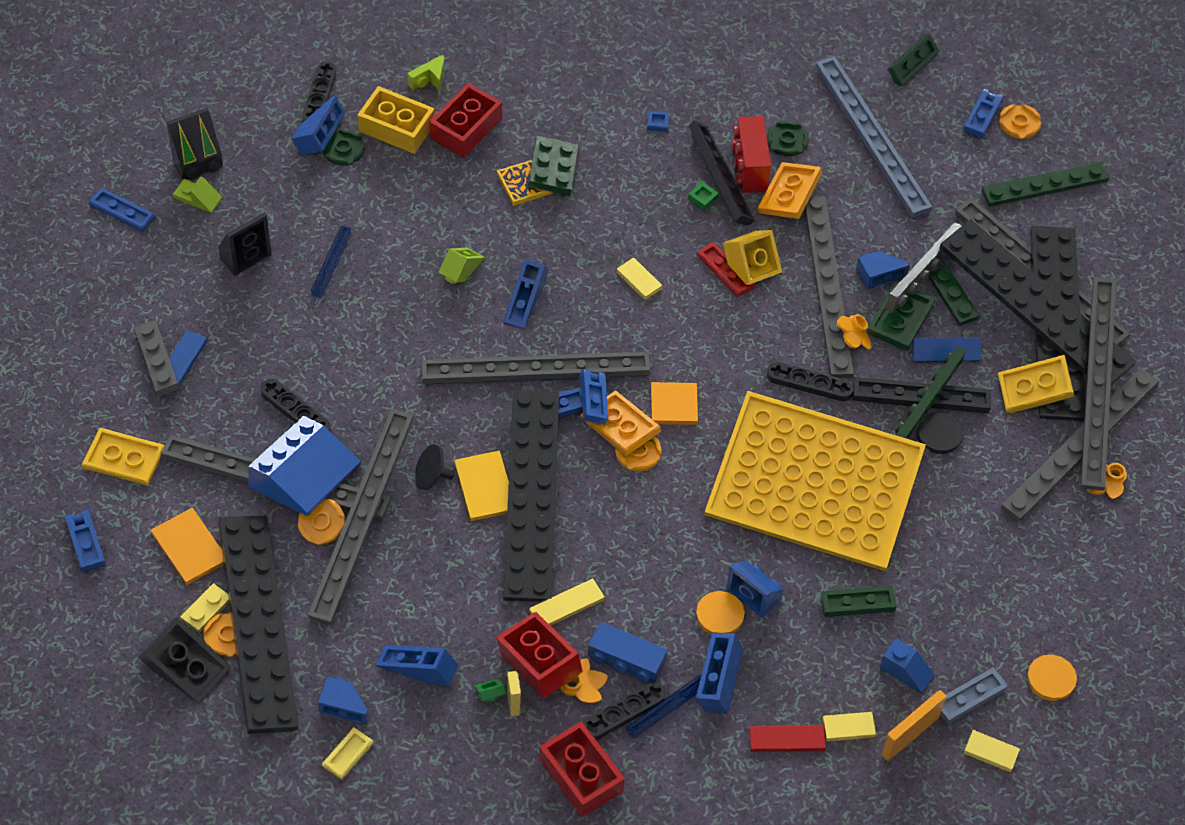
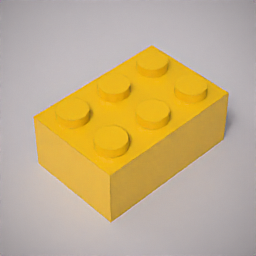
(395, 119)

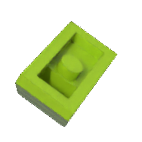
(429, 72)
(198, 194)

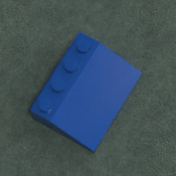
(302, 467)

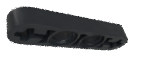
(317, 94)
(810, 379)
(297, 408)
(620, 708)

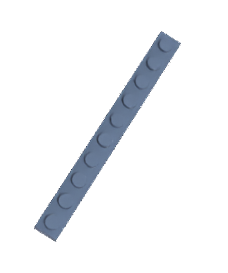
(874, 137)

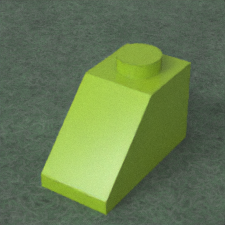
(460, 264)

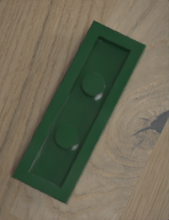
(913, 59)
(953, 296)
(858, 601)

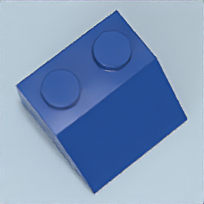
(753, 587)

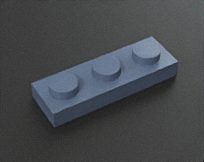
(972, 695)

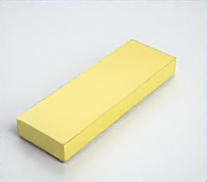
(569, 602)

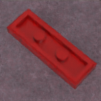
(716, 261)
(787, 738)

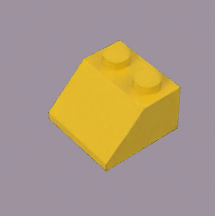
(753, 256)

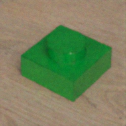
(703, 196)
(490, 690)

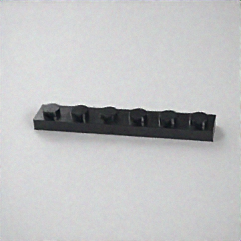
(723, 178)
(909, 393)

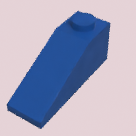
(319, 127)
(526, 293)
(420, 663)

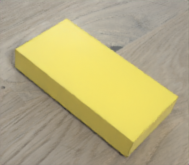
(639, 278)
(513, 693)
(849, 726)
(991, 751)
(347, 753)

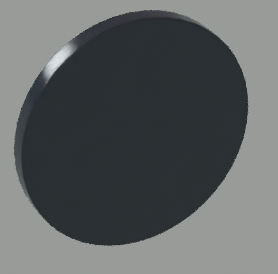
(430, 467)

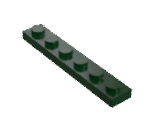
(1045, 184)
(930, 394)

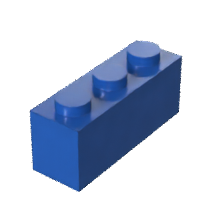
(627, 653)
(719, 673)

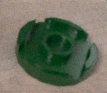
(782, 142)
(344, 148)

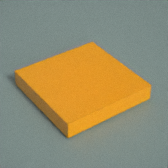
(674, 403)

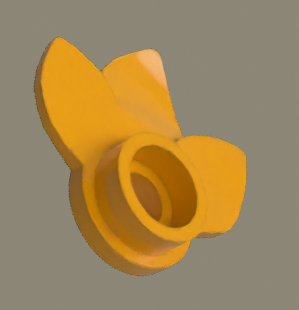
(854, 331)
(1113, 484)
(586, 684)

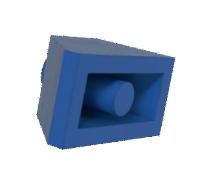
(880, 269)
(907, 666)
(342, 701)

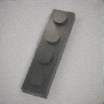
(157, 358)

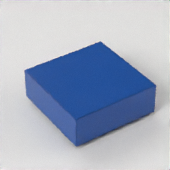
(658, 121)

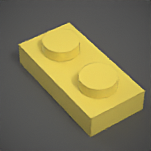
(205, 608)

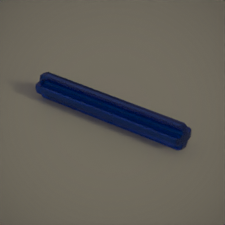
(331, 261)
(664, 708)

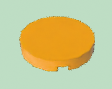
(1020, 121)
(643, 457)
(323, 523)
(720, 613)
(219, 642)
(1051, 677)

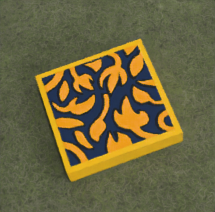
(515, 182)

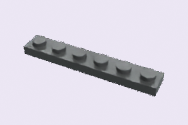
(919, 272)

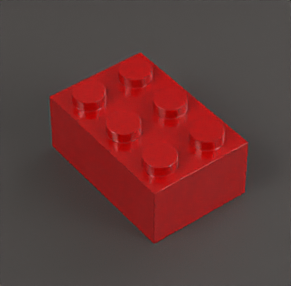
(465, 120)
(752, 154)
(539, 654)
(581, 769)

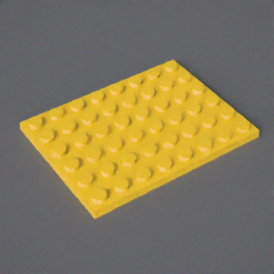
(815, 480)

